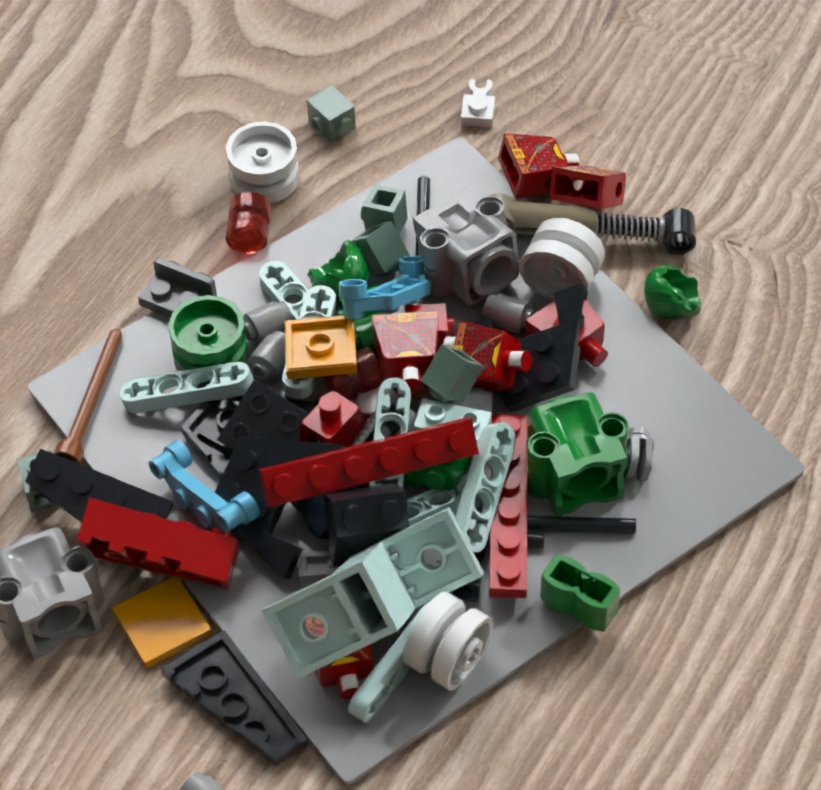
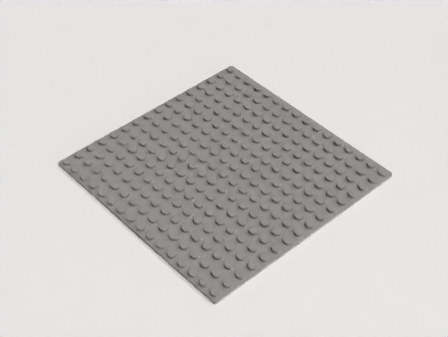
(705, 473)

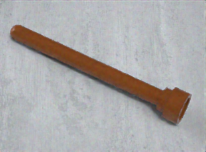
(71, 446)

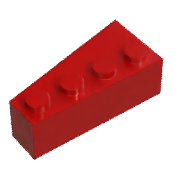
(158, 544)

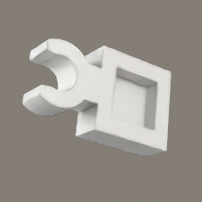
(478, 106)

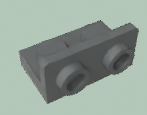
(174, 286)

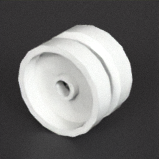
(263, 160)
(561, 257)
(447, 641)

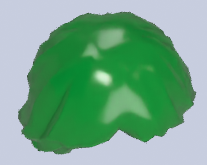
(346, 265)
(671, 293)

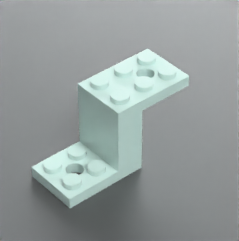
(372, 592)

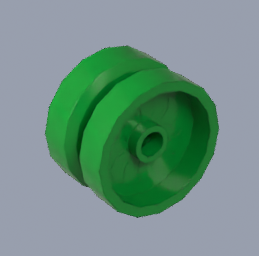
(207, 333)

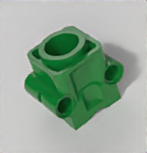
(575, 453)

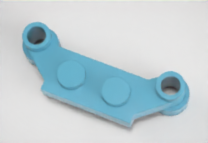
(388, 296)
(197, 497)

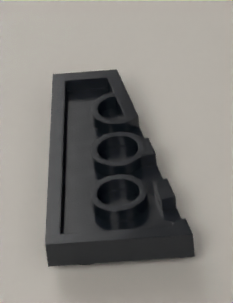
(72, 484)
(233, 693)

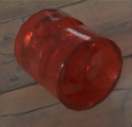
(248, 222)
(367, 377)

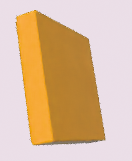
(320, 347)
(161, 621)

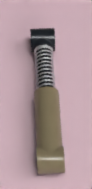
(672, 230)

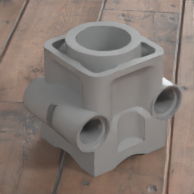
(467, 247)
(48, 592)

